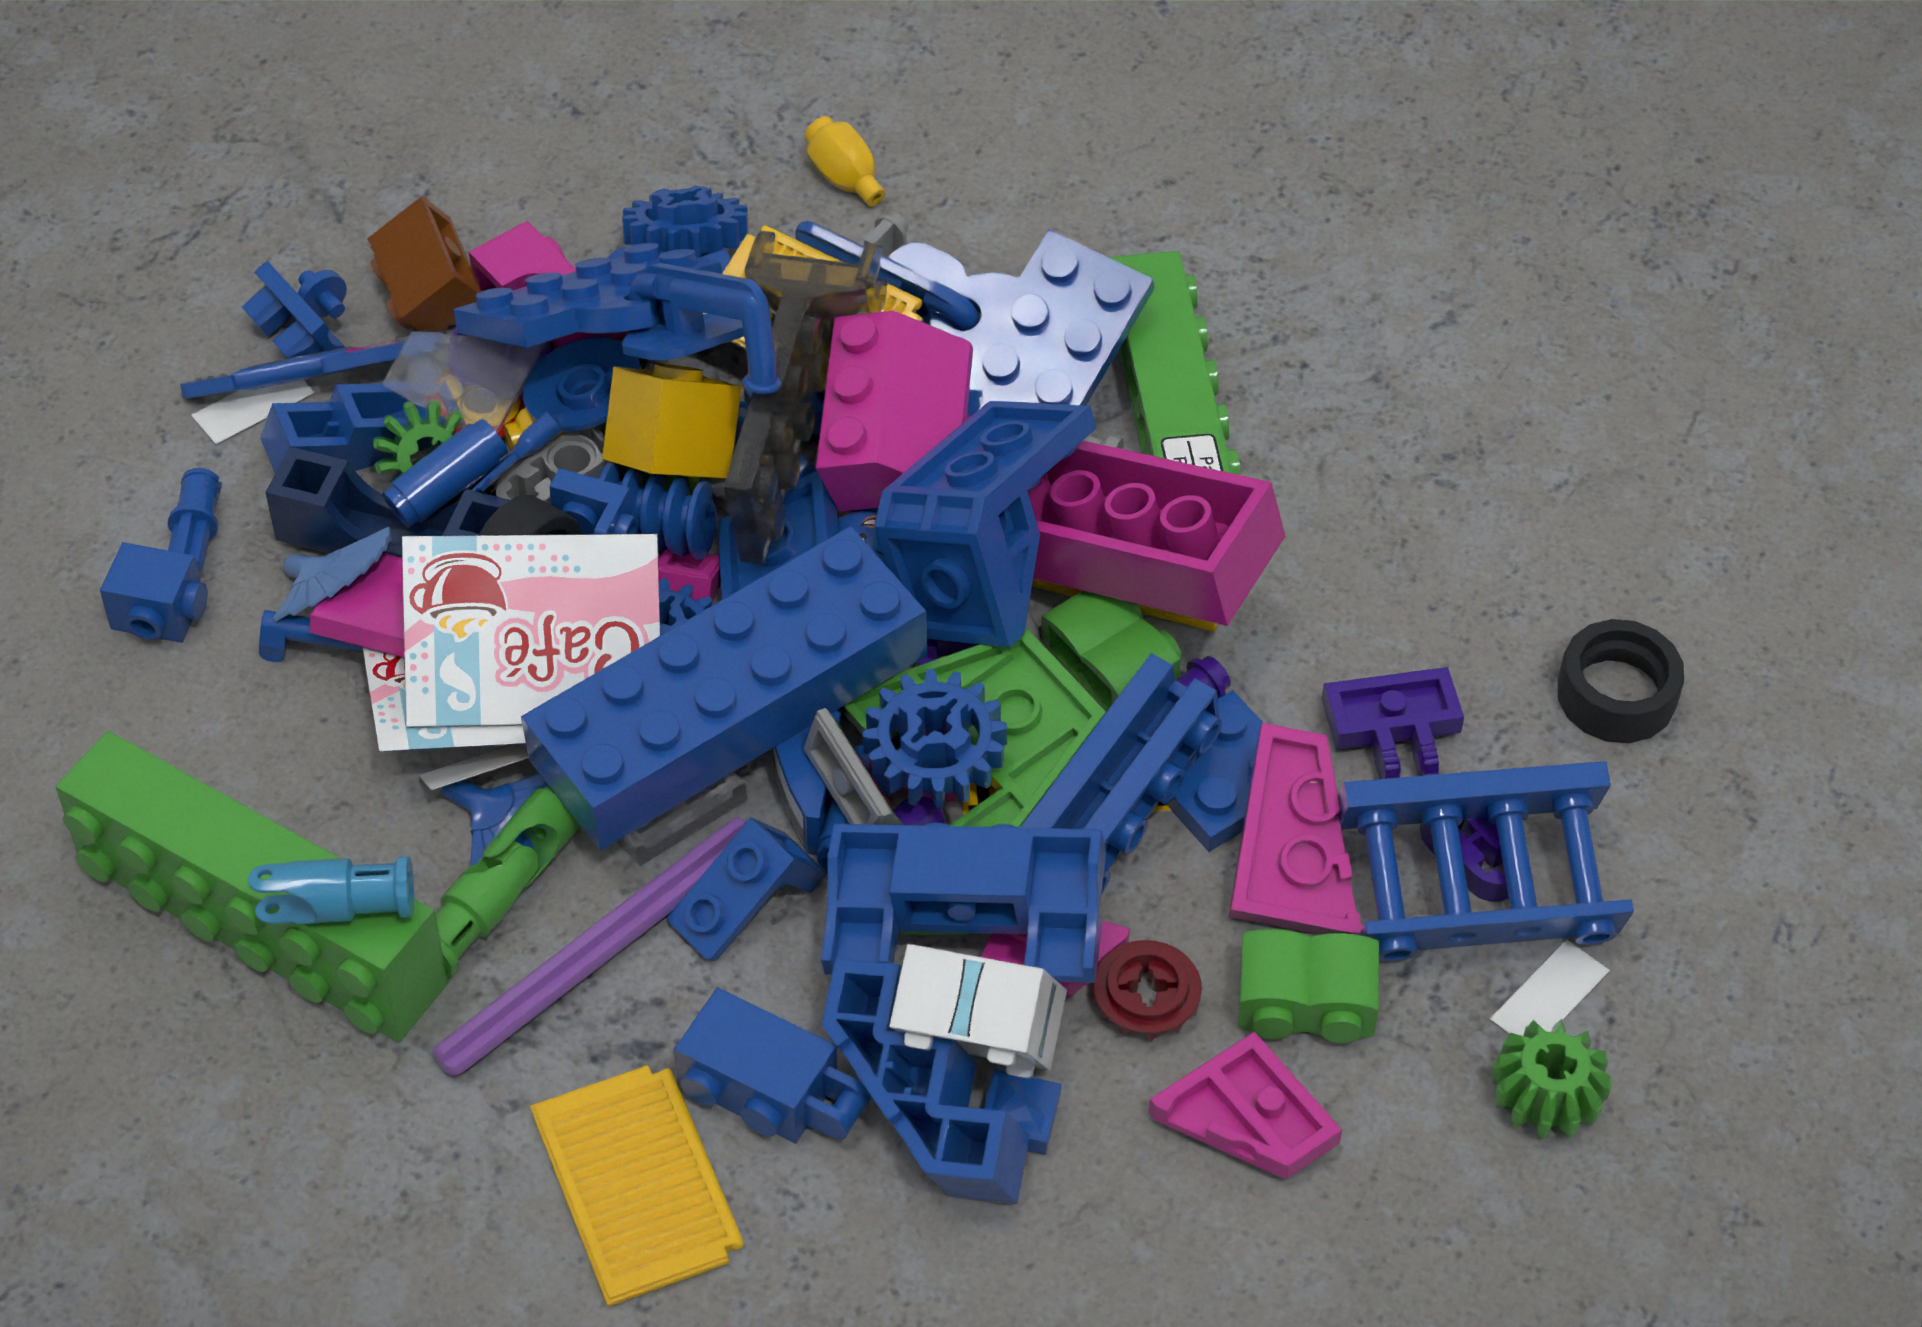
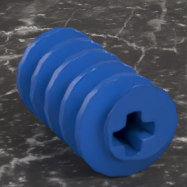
(680, 520)

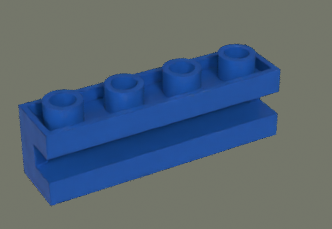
(1132, 759)

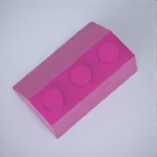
(887, 402)

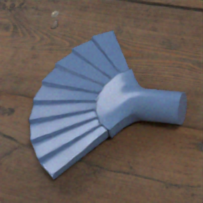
(328, 574)

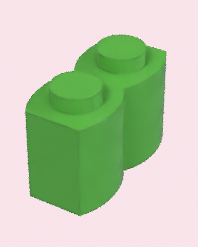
(1104, 643)
(1308, 985)

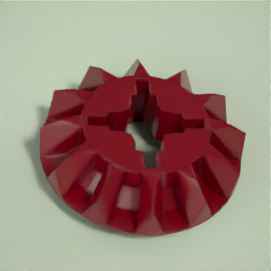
(1170, 975)

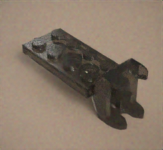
(802, 305)

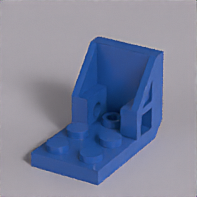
(964, 522)

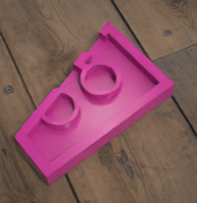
(1292, 842)

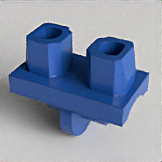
(317, 297)

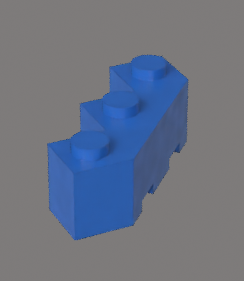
(923, 1091)

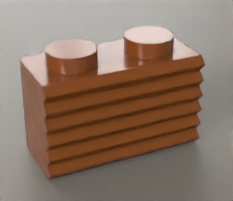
(423, 267)

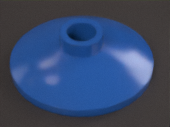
(576, 382)

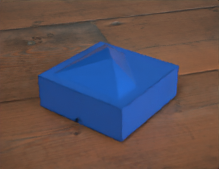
(1029, 1102)

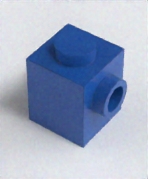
(153, 593)

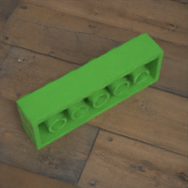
(192, 856)

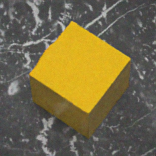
(671, 421)

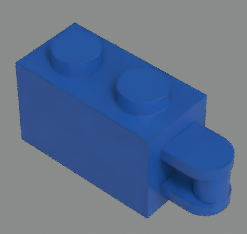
(766, 1071)

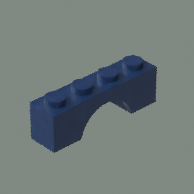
(328, 506)

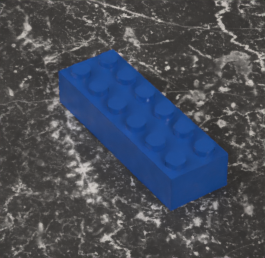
(724, 687)

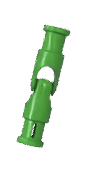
(493, 885)

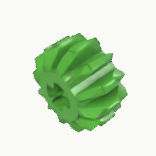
(407, 435)
(1551, 1079)

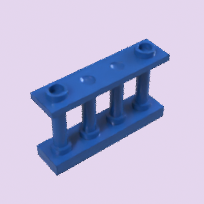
(1506, 800)

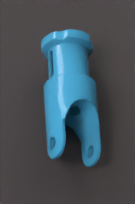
(333, 890)

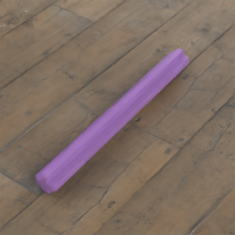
(580, 957)

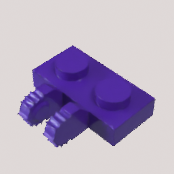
(1394, 710)

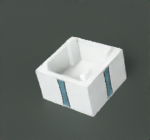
(983, 1004)

